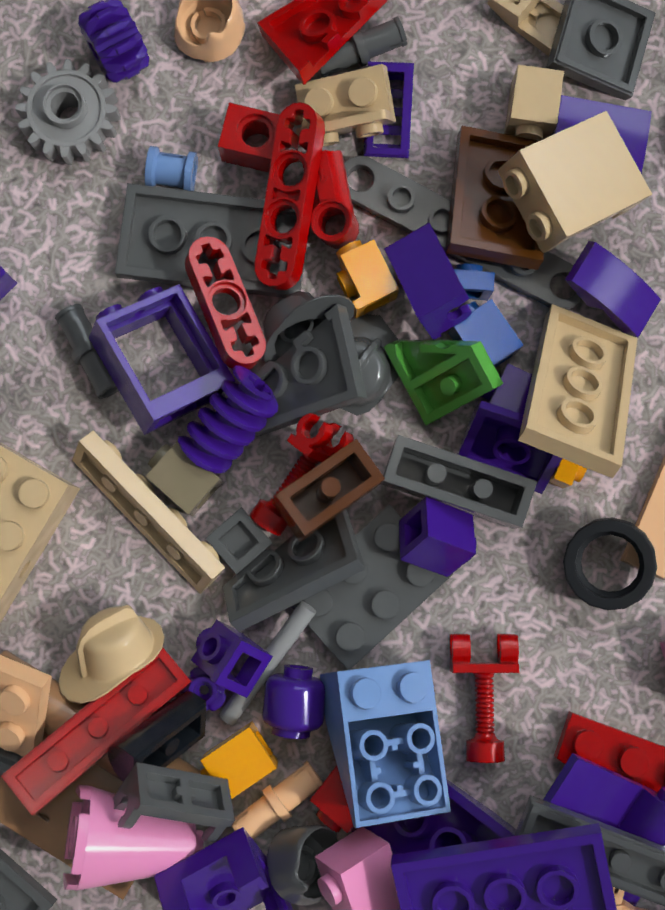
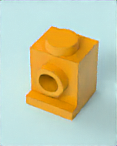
(365, 277)

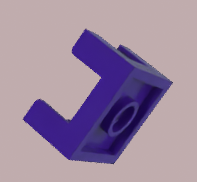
(220, 877)

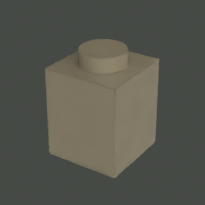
(182, 479)

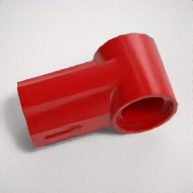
(332, 199)

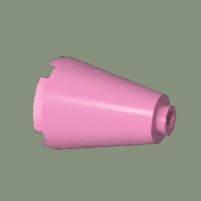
(115, 855)

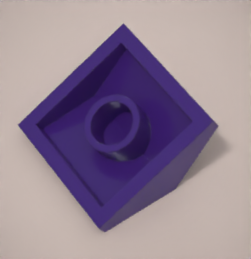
(494, 441)

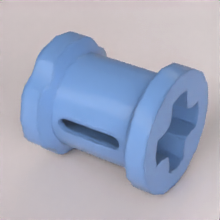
(171, 169)

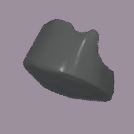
(293, 862)

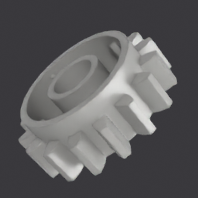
(55, 93)

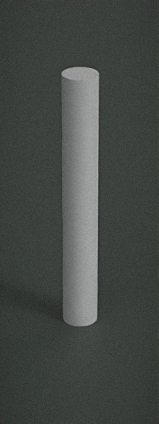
(278, 649)

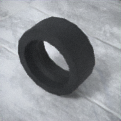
(614, 599)

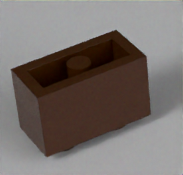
(327, 490)

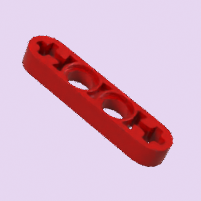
(282, 197)

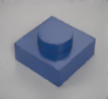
(475, 281)

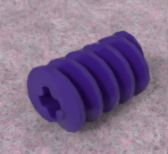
(232, 424)

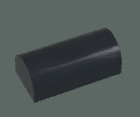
(161, 736)

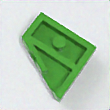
(442, 373)

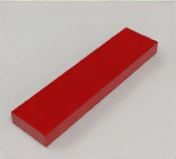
(92, 731)

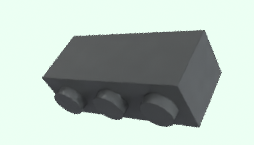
(459, 482)

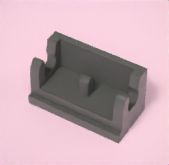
(175, 797)

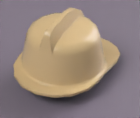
(108, 652)

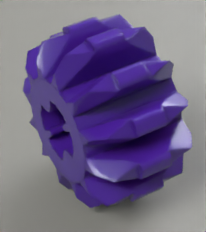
(114, 40)

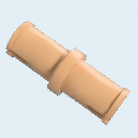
(278, 801)

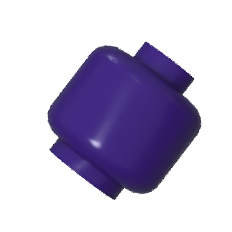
(294, 702)

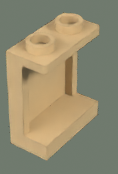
(573, 181)

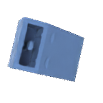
(387, 742)

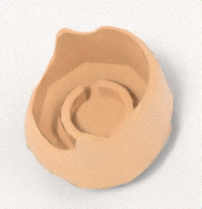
(209, 28)

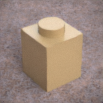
(534, 102)

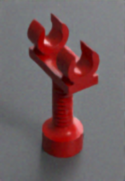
(313, 451)
(484, 745)

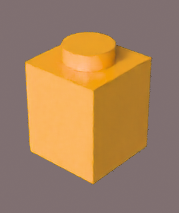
(240, 759)

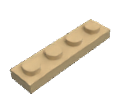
(137, 501)

